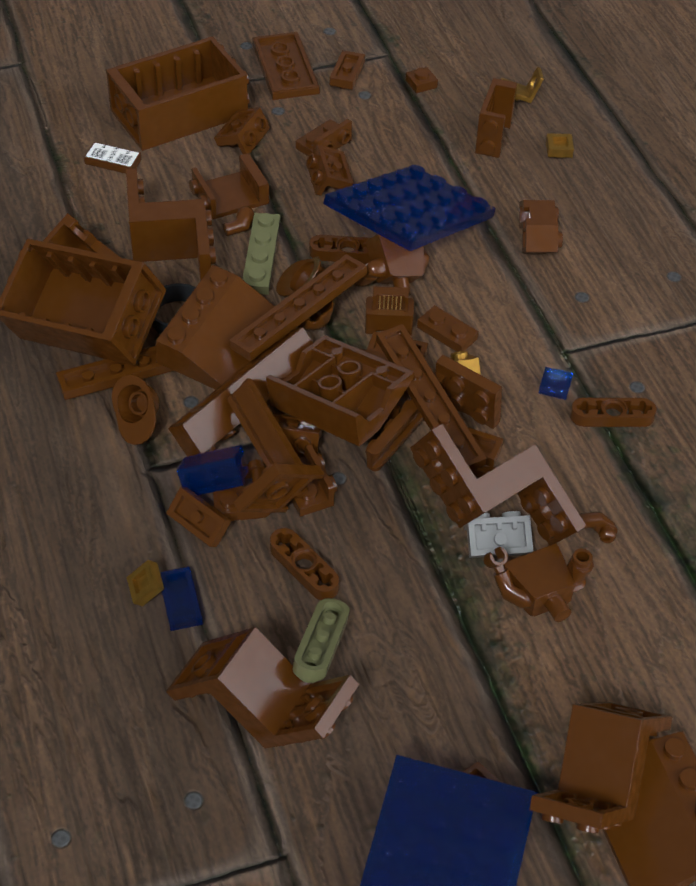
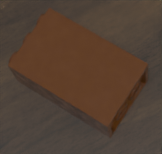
(177, 92)
(81, 301)

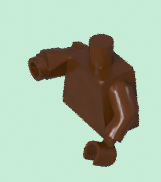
(393, 263)
(541, 579)

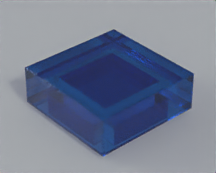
(555, 383)

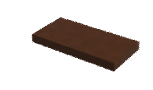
(285, 65)

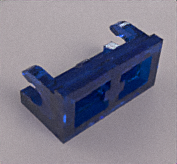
(213, 470)

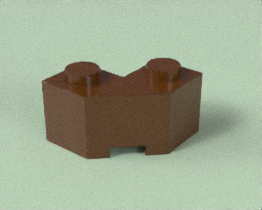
(539, 226)

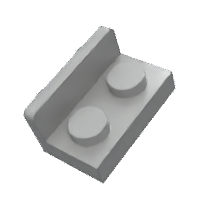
(508, 532)

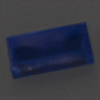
(180, 599)

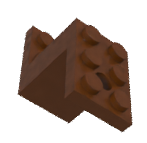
(169, 228)
(471, 497)
(262, 690)
(601, 766)

